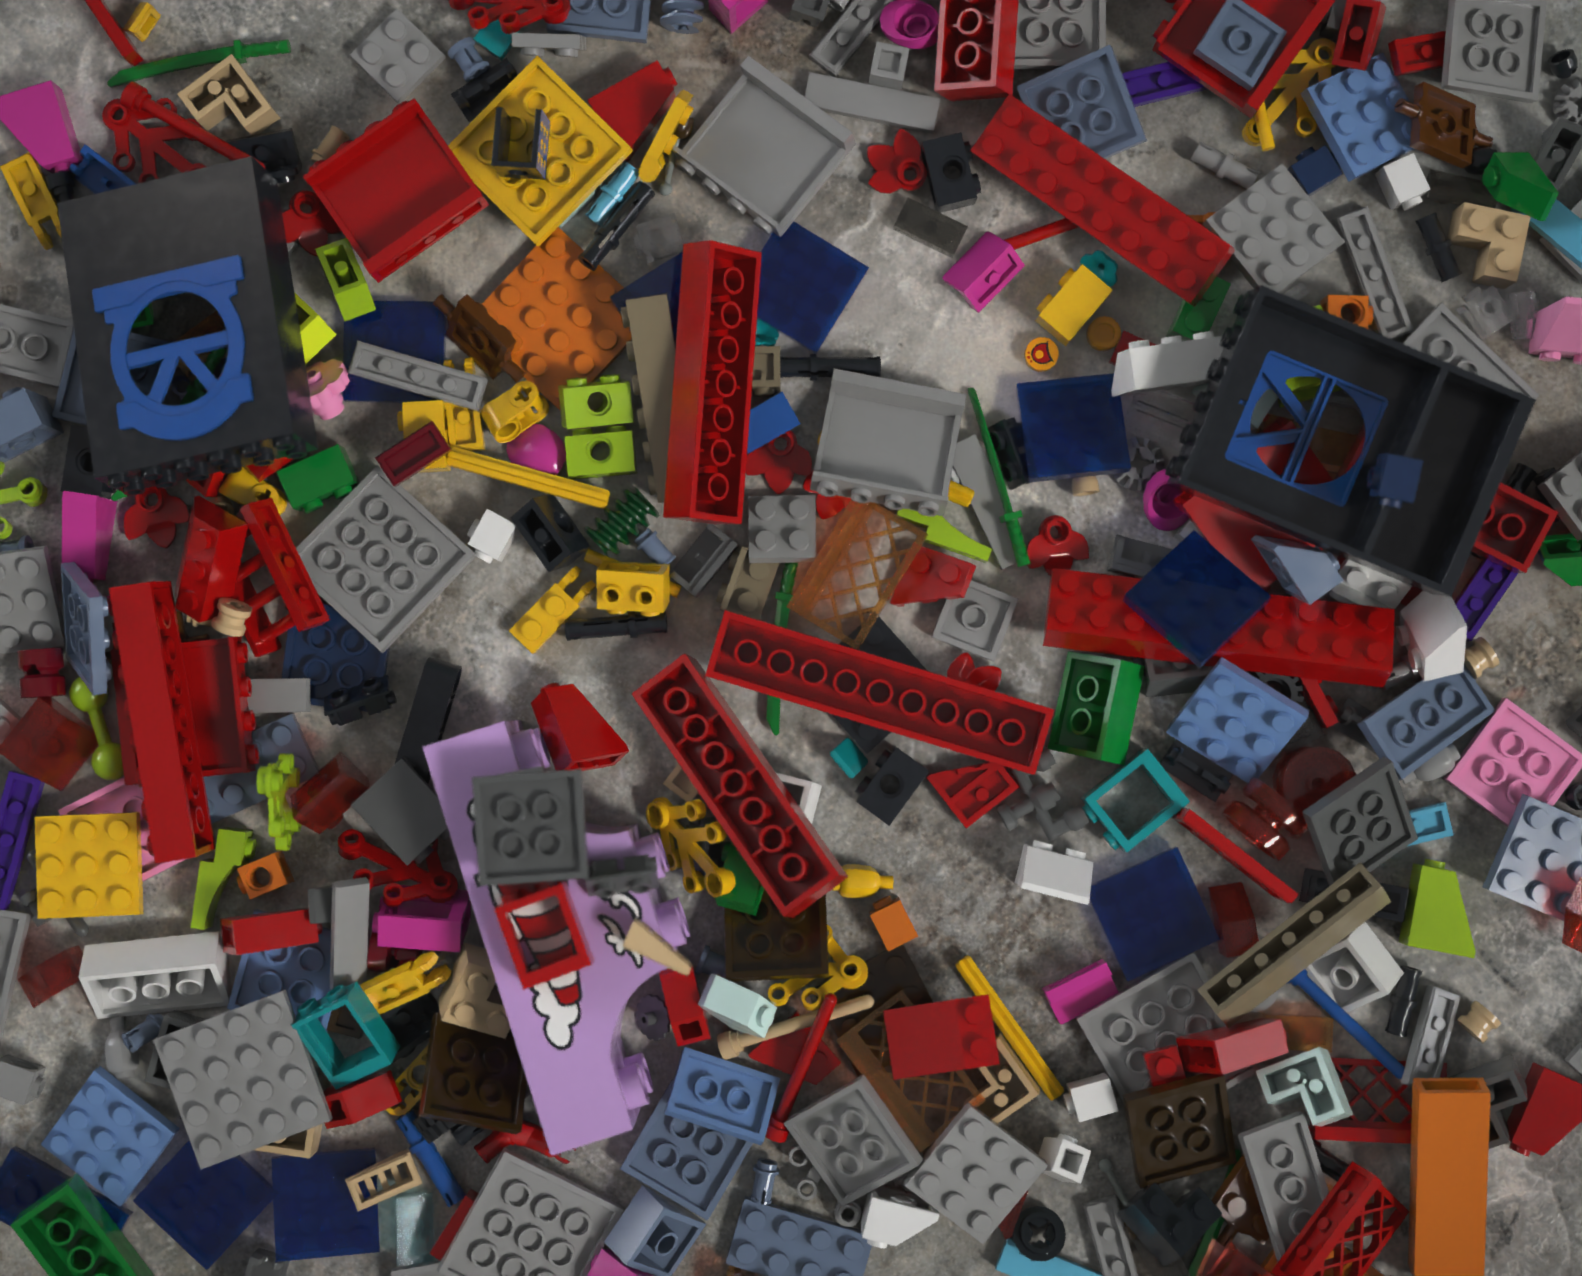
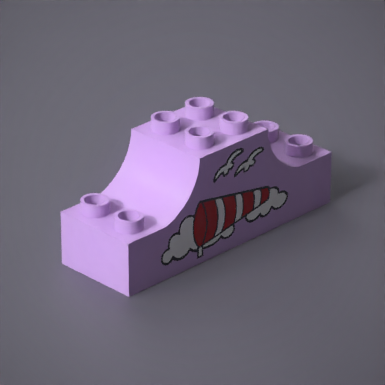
(574, 1022)

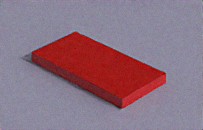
(1235, 855)

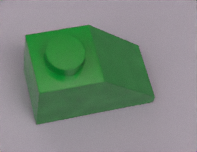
(1520, 184)
(1563, 557)

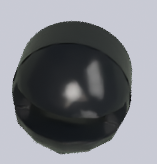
(1563, 63)
(1571, 796)

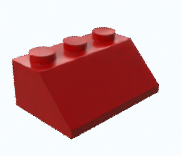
(209, 560)

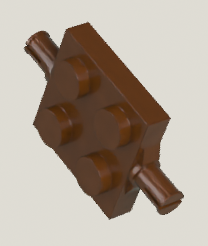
(1443, 125)
(480, 336)
(1240, 1206)

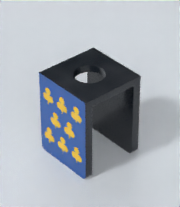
(501, 141)

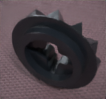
(1054, 1233)

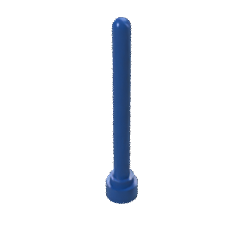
(1348, 1023)

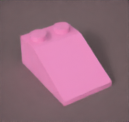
(1559, 331)

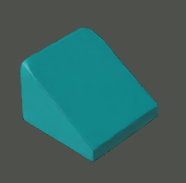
(849, 757)

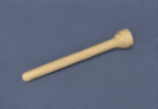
(732, 1043)

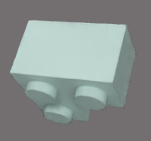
(1309, 1077)

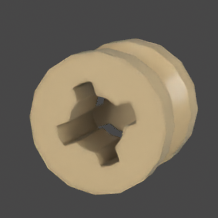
(231, 617)
(1480, 657)
(1479, 1022)

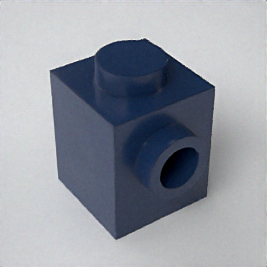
(1315, 169)
(1394, 479)

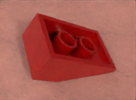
(941, 1037)

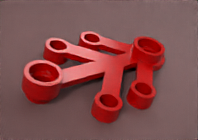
(479, 17)
(150, 140)
(399, 871)

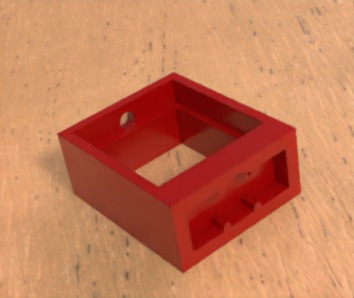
(556, 968)

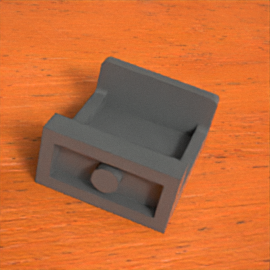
(404, 812)

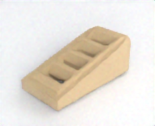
(651, 945)
(388, 1191)

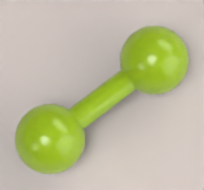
(107, 757)

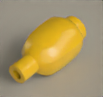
(862, 881)

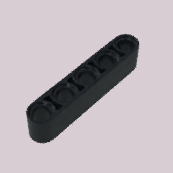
(429, 712)

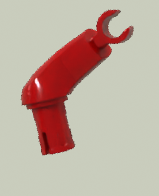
(529, 1137)

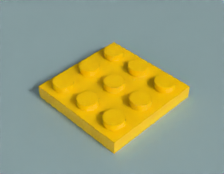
(88, 865)

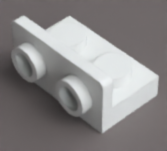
(1368, 587)

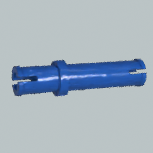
(431, 1160)

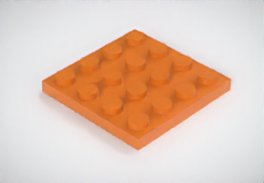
(559, 316)

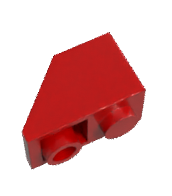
(682, 1000)
(361, 1098)

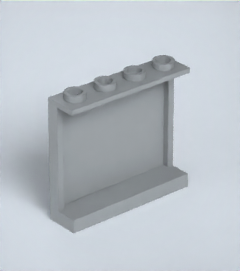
(766, 149)
(888, 443)

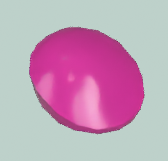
(910, 23)
(538, 449)
(1159, 503)

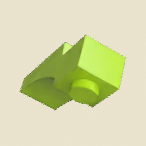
(946, 536)
(232, 850)

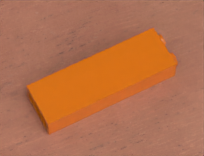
(1448, 1176)

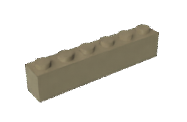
(654, 355)
(1294, 945)

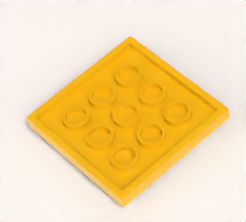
(579, 154)

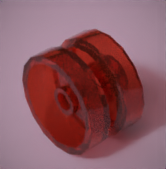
(1298, 769)
(1262, 824)

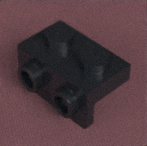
(275, 150)
(411, 1023)

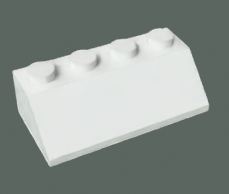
(1165, 365)
(156, 975)

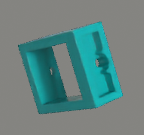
(1159, 777)
(335, 1066)

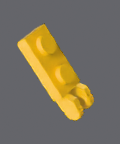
(665, 138)
(32, 195)
(463, 424)
(550, 612)
(405, 982)

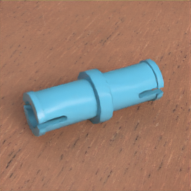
(612, 194)

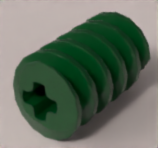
(621, 521)

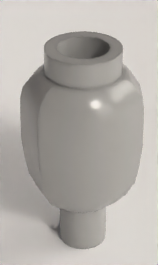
(1436, 766)
(118, 1058)

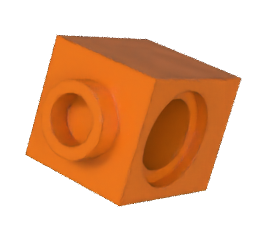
(1357, 303)
(278, 870)
(892, 922)

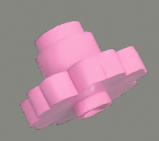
(325, 387)

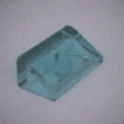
(414, 1227)

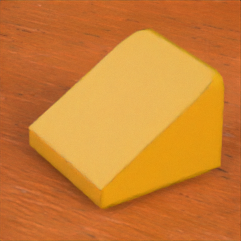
(142, 21)

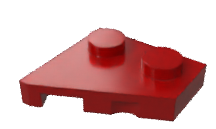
(933, 578)
(973, 789)
(785, 1050)

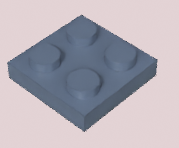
(1240, 42)

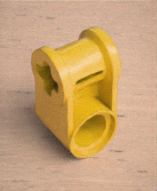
(511, 411)
(246, 489)

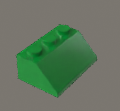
(1096, 707)

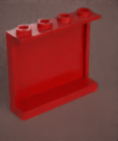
(1183, 33)
(395, 189)
(1232, 532)
(218, 705)

